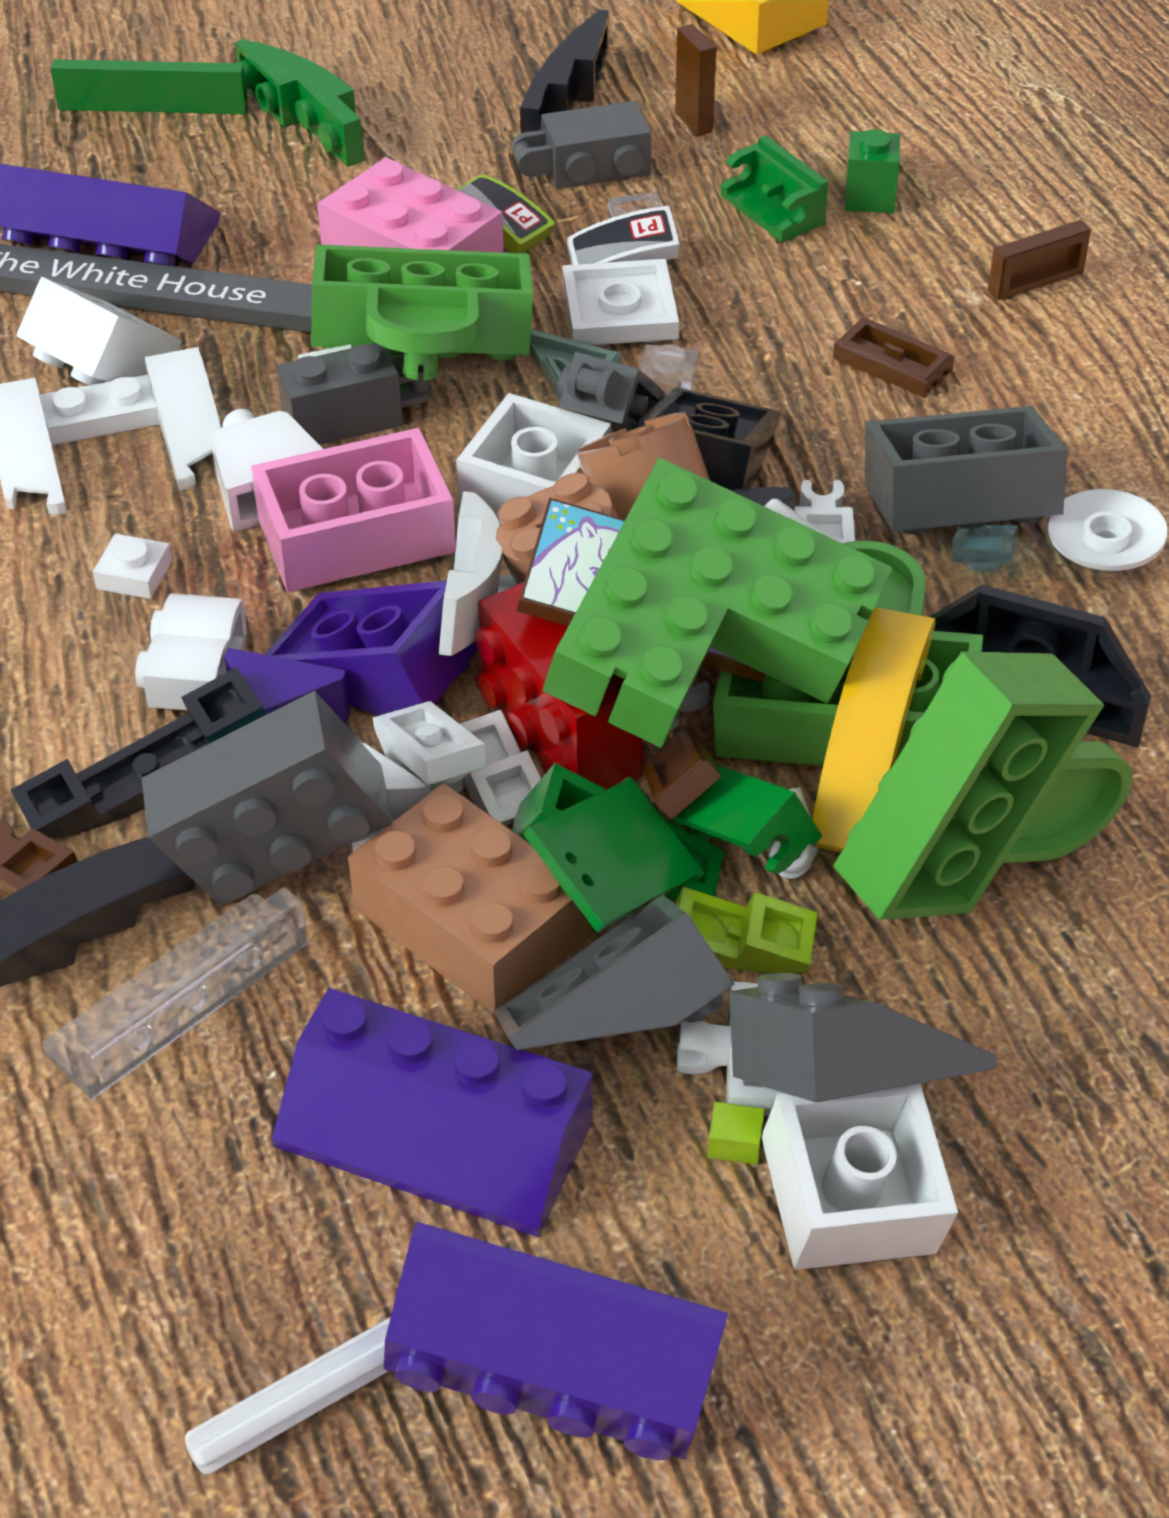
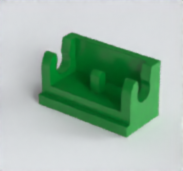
(776, 190)
(751, 816)

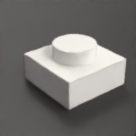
(132, 566)

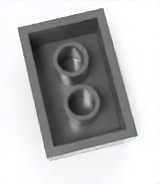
(964, 469)
(266, 799)

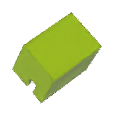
(735, 1133)

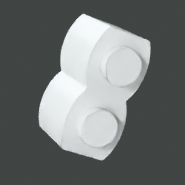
(188, 646)

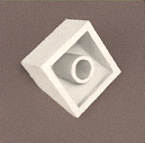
(90, 334)

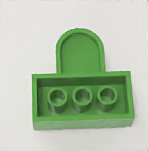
(422, 303)
(792, 727)
(984, 783)

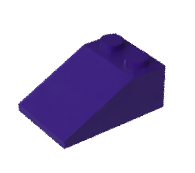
(382, 640)

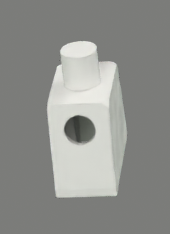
(249, 442)

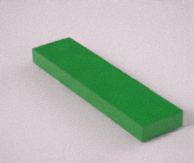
(149, 86)

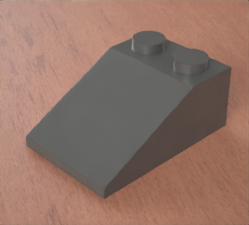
(629, 980)
(836, 1045)

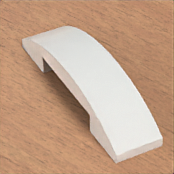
(477, 553)

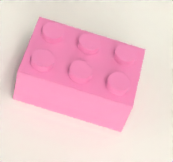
(407, 210)
(354, 509)

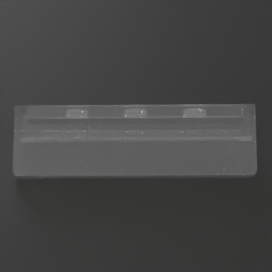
(177, 991)

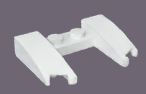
(170, 395)

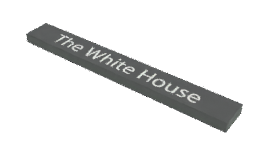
(162, 287)

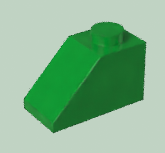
(872, 171)

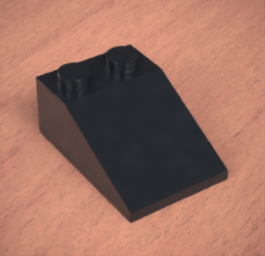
(728, 433)

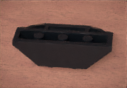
(1074, 637)

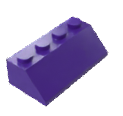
(103, 215)
(434, 1111)
(552, 1342)

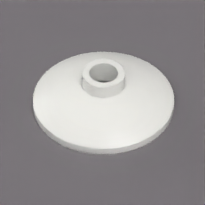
(1108, 530)

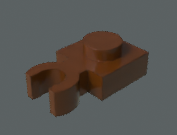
(29, 858)

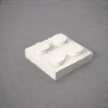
(620, 302)

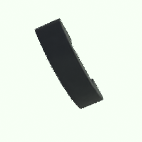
(112, 789)

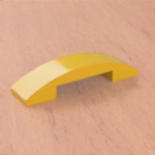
(870, 719)

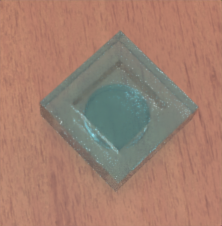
(985, 546)

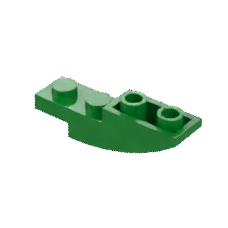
(303, 93)

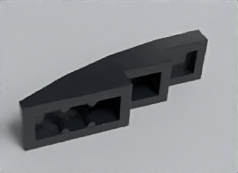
(568, 73)
(81, 903)

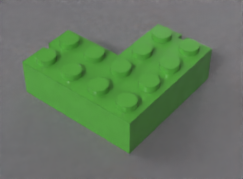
(705, 574)

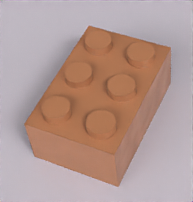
(466, 897)

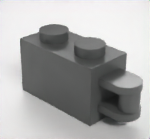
(587, 145)
(607, 391)
(349, 392)

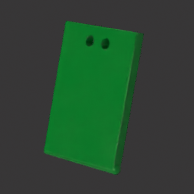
(613, 853)

